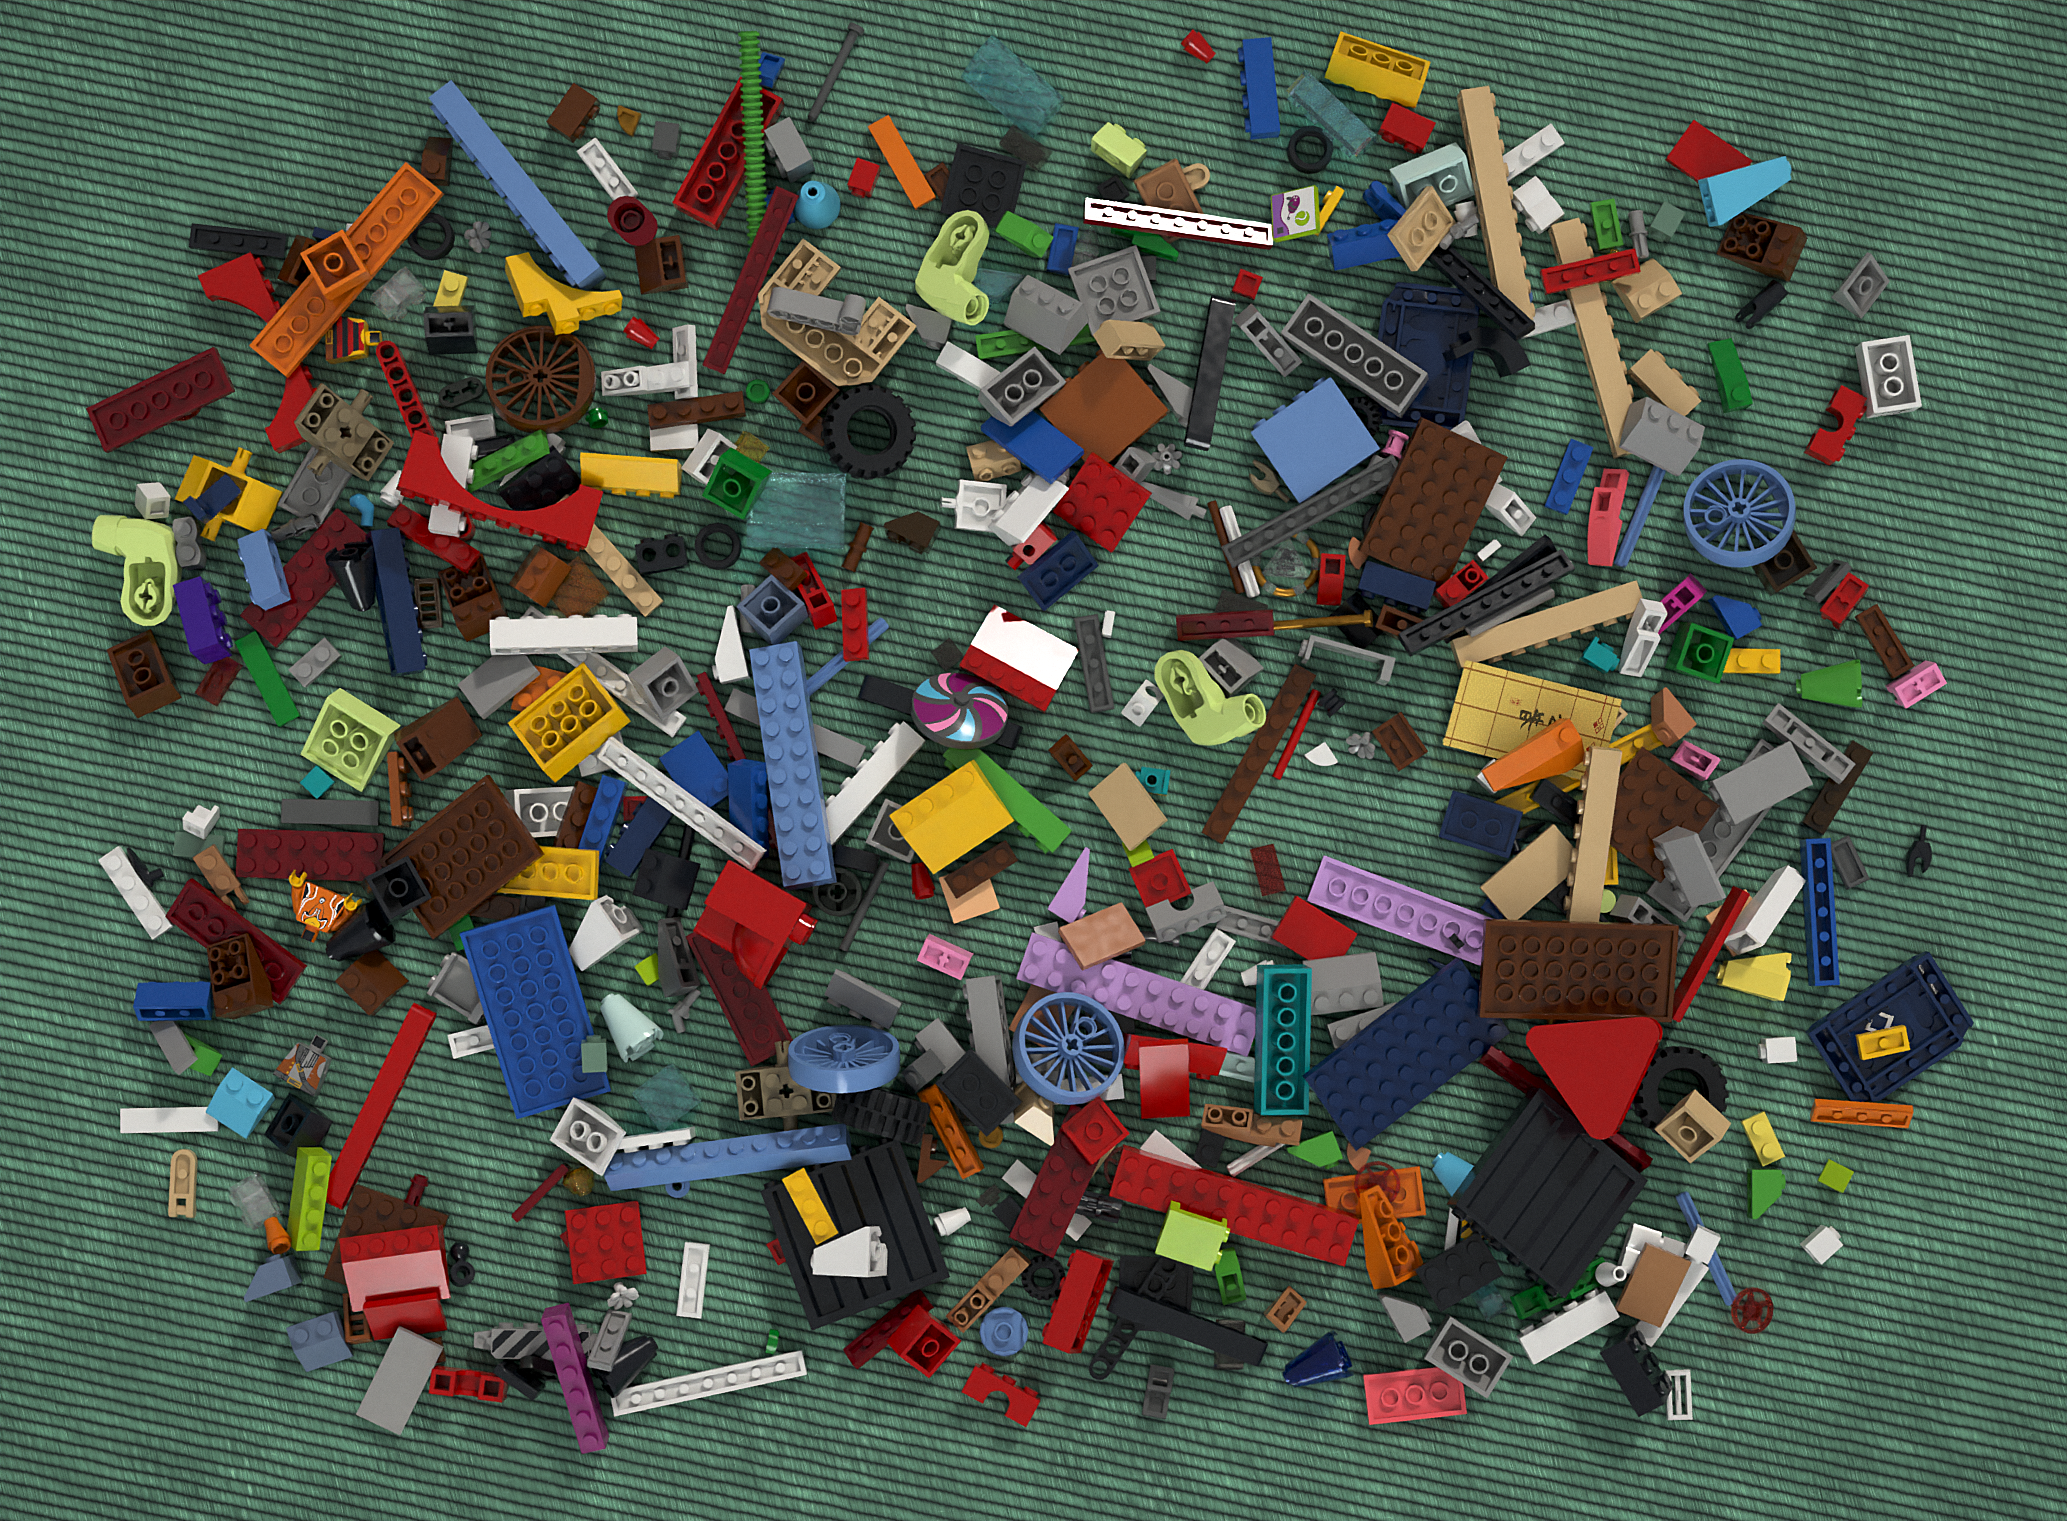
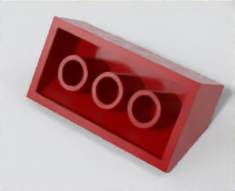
(1203, 1058)
(1077, 1301)

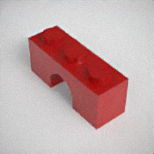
(1846, 407)
(460, 1381)
(983, 1382)

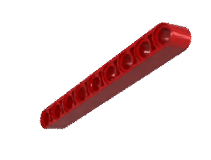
(412, 407)
(379, 1104)

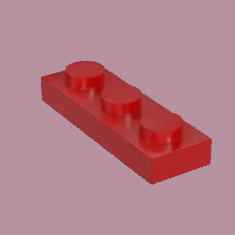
(855, 624)

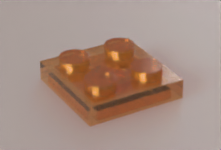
(579, 590)

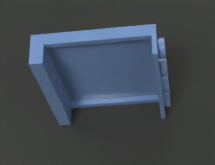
(1314, 439)

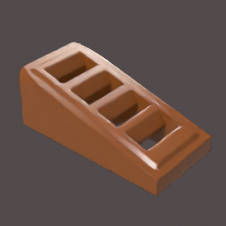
(350, 1328)

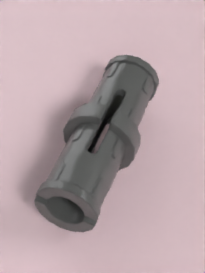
(296, 527)

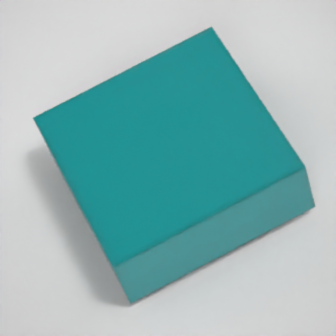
(317, 782)

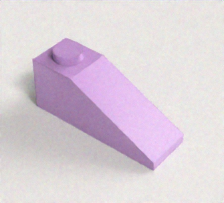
(1071, 896)

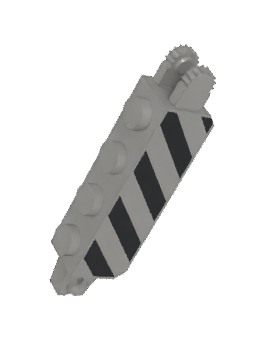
(529, 1340)

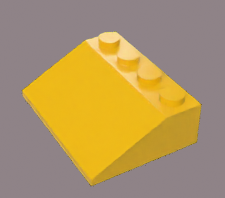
(569, 722)
(952, 817)

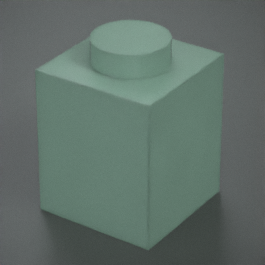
(1665, 222)
(594, 1054)

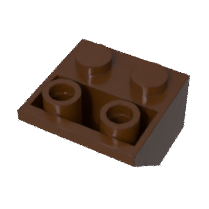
(661, 265)

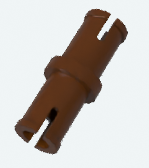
(857, 547)

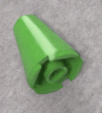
(1833, 684)

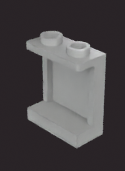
(457, 987)

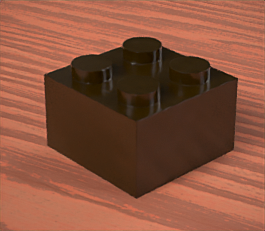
(1785, 567)

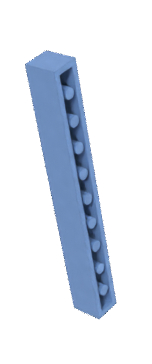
(729, 1157)

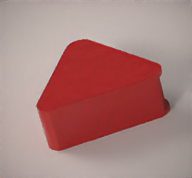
(1597, 1066)

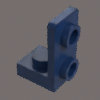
(213, 499)

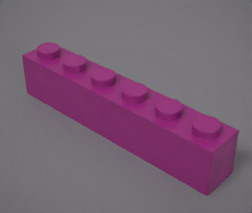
(575, 1378)

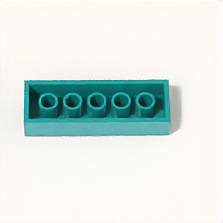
(1282, 1039)

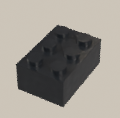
(1636, 1370)

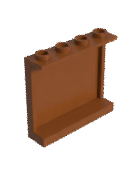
(1104, 407)

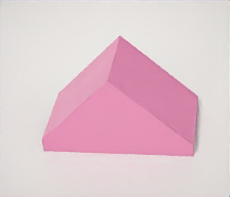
(1695, 760)

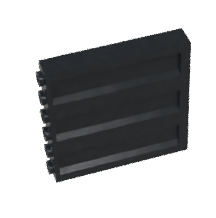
(859, 1193)
(1546, 1193)

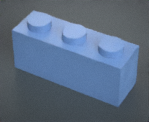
(263, 569)

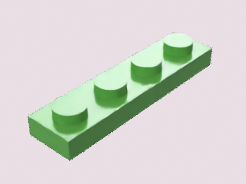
(509, 459)

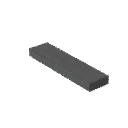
(1094, 663)
(330, 812)

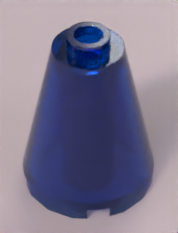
(1319, 1363)

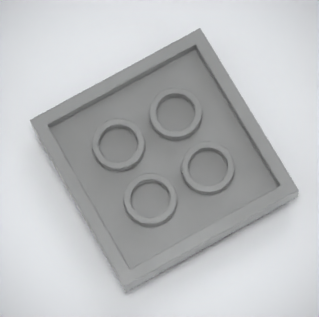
(1114, 288)

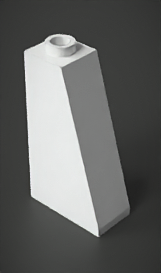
(1765, 910)

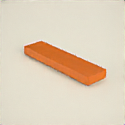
(901, 162)
(1861, 1113)
(951, 1131)

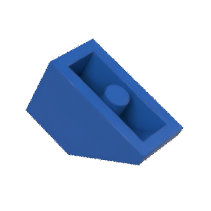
(1735, 616)

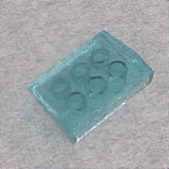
(800, 512)

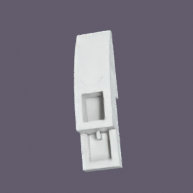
(648, 380)

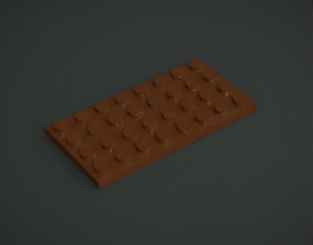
(1577, 970)

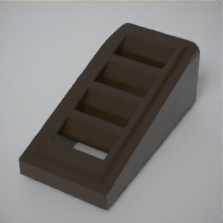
(419, 594)

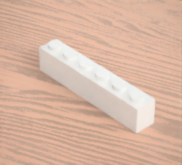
(563, 635)
(871, 779)

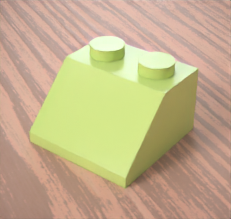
(1118, 149)

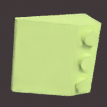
(350, 739)

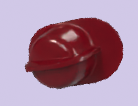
(632, 220)

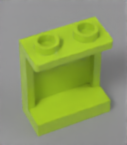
(1191, 1238)

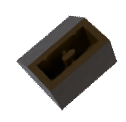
(914, 529)

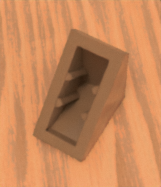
(1285, 1309)

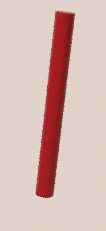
(1296, 734)

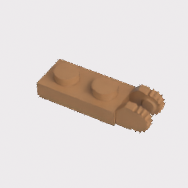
(220, 875)

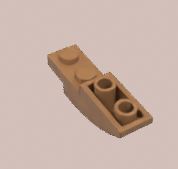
(1250, 1127)
(988, 1288)

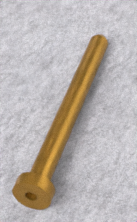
(1366, 618)

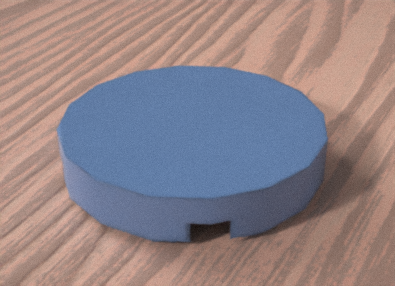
(1003, 1331)

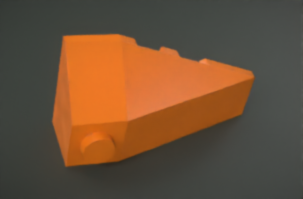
(1541, 756)
(1387, 1248)

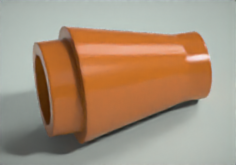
(277, 1238)

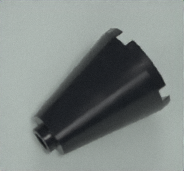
(354, 573)
(360, 935)
(631, 1360)

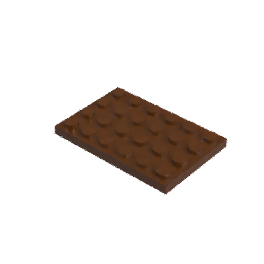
(1432, 502)
(466, 854)

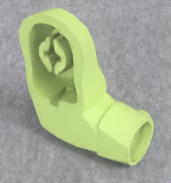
(952, 266)
(148, 566)
(1201, 704)

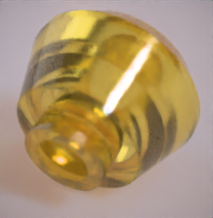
(579, 1181)

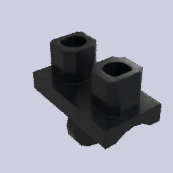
(1100, 1206)

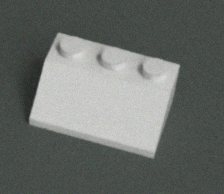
(1026, 509)

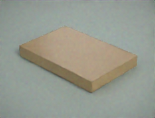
(1421, 228)
(1127, 806)

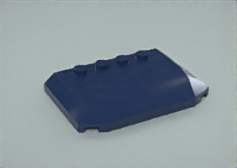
(1419, 326)
(1917, 999)

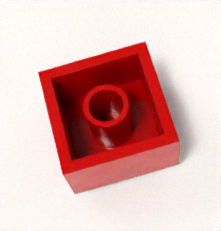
(923, 1341)

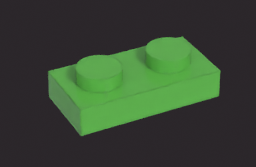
(1606, 224)

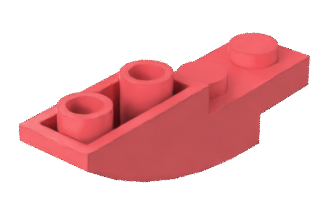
(1604, 518)

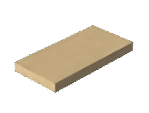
(1530, 874)

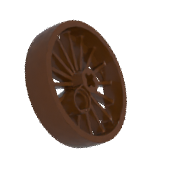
(531, 377)

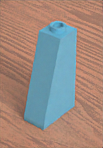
(1738, 189)

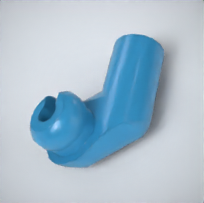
(365, 506)

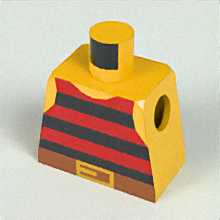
(349, 340)

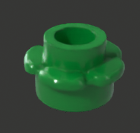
(597, 418)

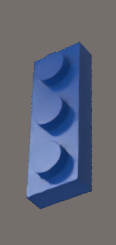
(1568, 476)

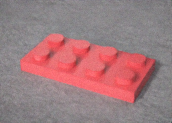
(1412, 1395)

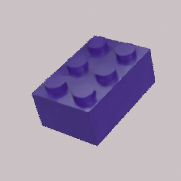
(203, 620)

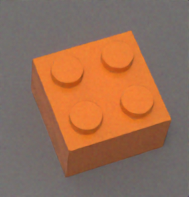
(335, 265)

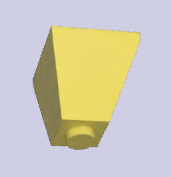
(1757, 975)

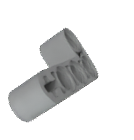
(817, 310)

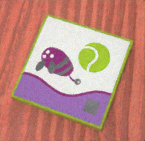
(1295, 213)

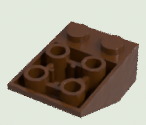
(1763, 245)
(472, 598)
(437, 737)
(238, 978)

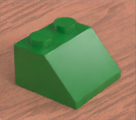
(736, 483)
(1699, 652)

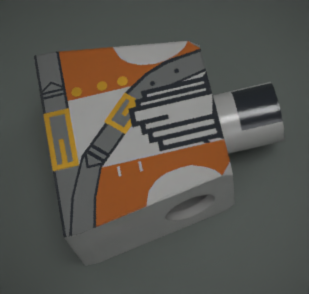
(306, 1066)

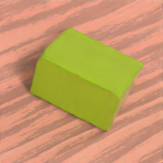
(1140, 854)
(648, 969)
(1835, 1176)

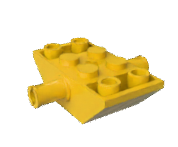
(250, 510)

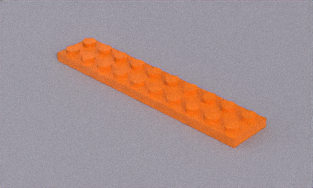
(376, 238)

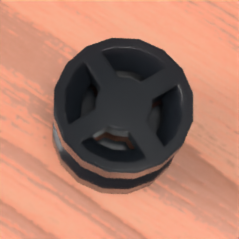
(1331, 702)

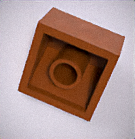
(540, 575)

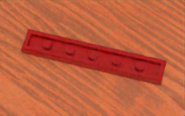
(1708, 951)

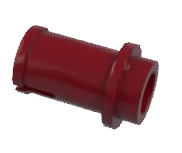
(416, 1189)

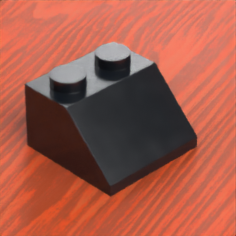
(666, 879)
(395, 890)
(297, 1126)

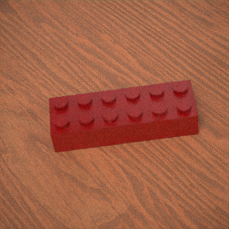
(720, 163)

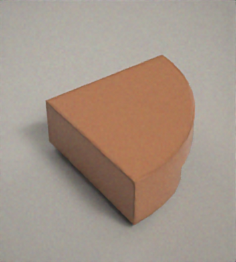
(1356, 557)
(1357, 1158)

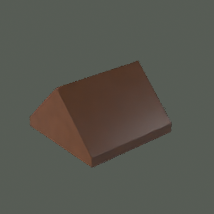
(805, 393)

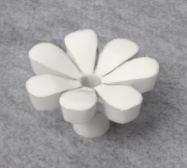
(622, 1296)

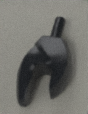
(1921, 850)

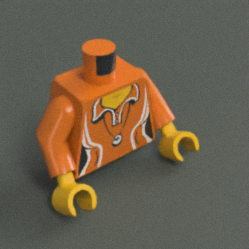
(319, 907)

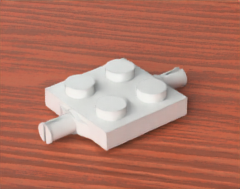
(976, 504)

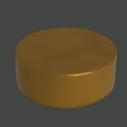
(992, 1140)

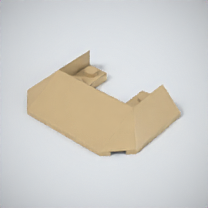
(837, 356)

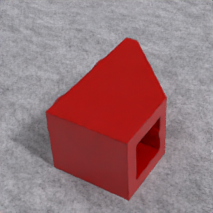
(1330, 579)
(1460, 585)

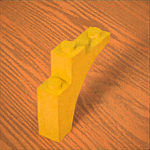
(564, 305)

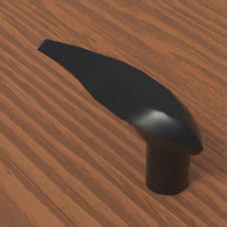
(1524, 833)
(142, 869)

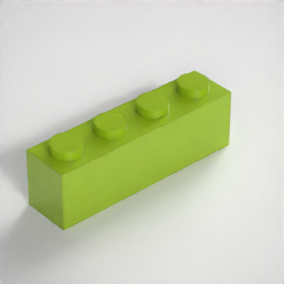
(308, 1198)

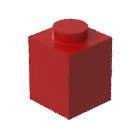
(863, 178)

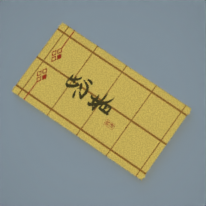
(1505, 708)

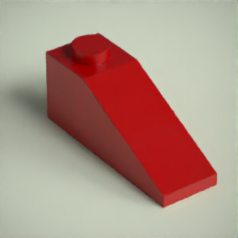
(814, 594)

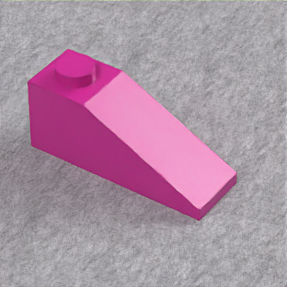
(1681, 599)

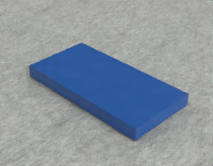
(1035, 444)

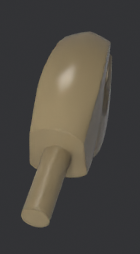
(1269, 484)

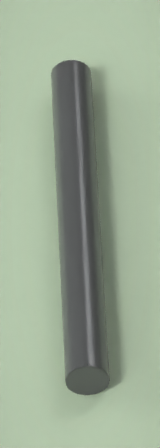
(863, 907)

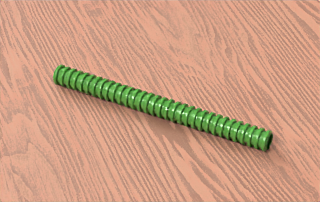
(752, 127)

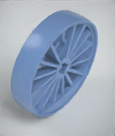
(1750, 513)
(1073, 1058)
(830, 1063)

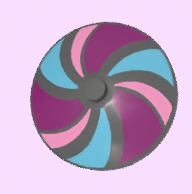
(959, 710)

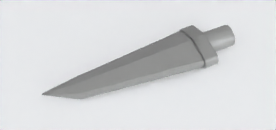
(1175, 501)

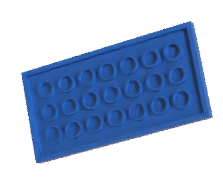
(533, 1009)

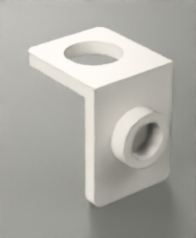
(1142, 703)

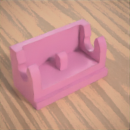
(1916, 684)
(944, 956)

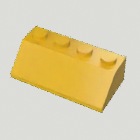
(1377, 70)
(631, 474)

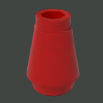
(1197, 46)
(640, 333)
(921, 882)

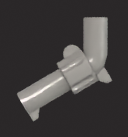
(1459, 230)
(681, 1010)

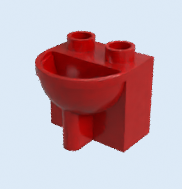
(754, 921)

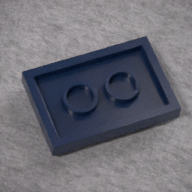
(1058, 571)
(1481, 824)

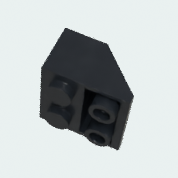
(450, 329)

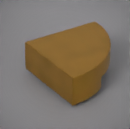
(628, 120)

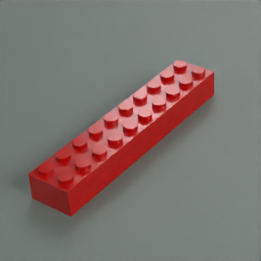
(1248, 1207)

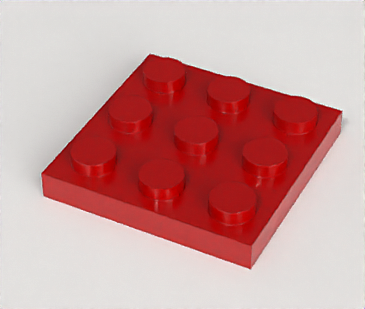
(1102, 502)
(605, 1242)

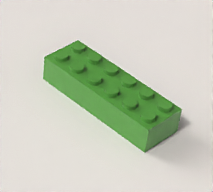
(1025, 809)

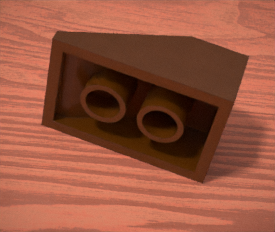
(143, 674)

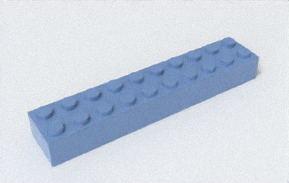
(511, 181)
(792, 766)

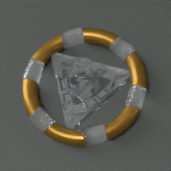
(1289, 565)

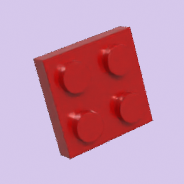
(1160, 879)
(1094, 1130)

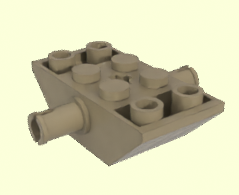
(342, 433)
(762, 1097)

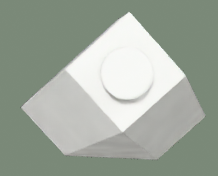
(602, 932)
(852, 1255)

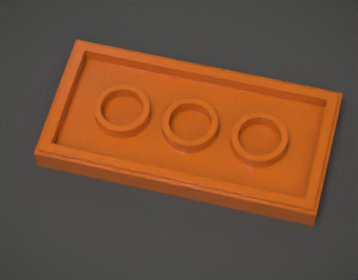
(1409, 1202)

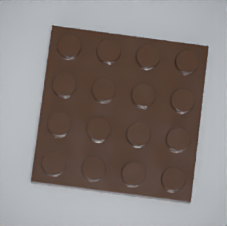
(1651, 802)
(378, 1213)

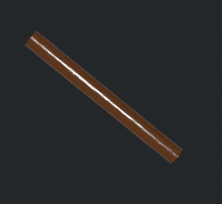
(1223, 539)

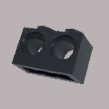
(662, 561)

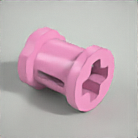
(1394, 444)

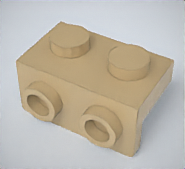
(991, 461)

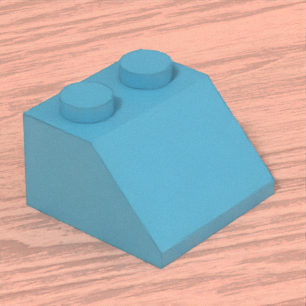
(240, 1103)

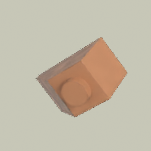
(1669, 718)

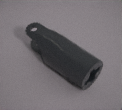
(1762, 303)
(492, 444)

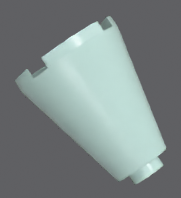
(629, 1027)

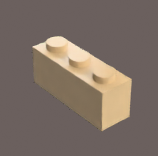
(1128, 340)
(1663, 383)

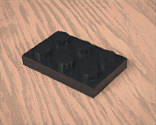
(540, 483)
(979, 1092)
(1458, 1271)

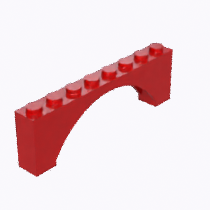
(244, 284)
(429, 478)

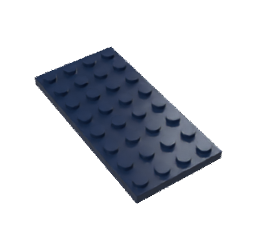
(1404, 1054)

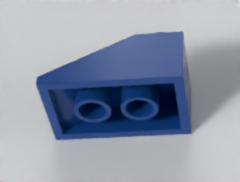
(698, 770)

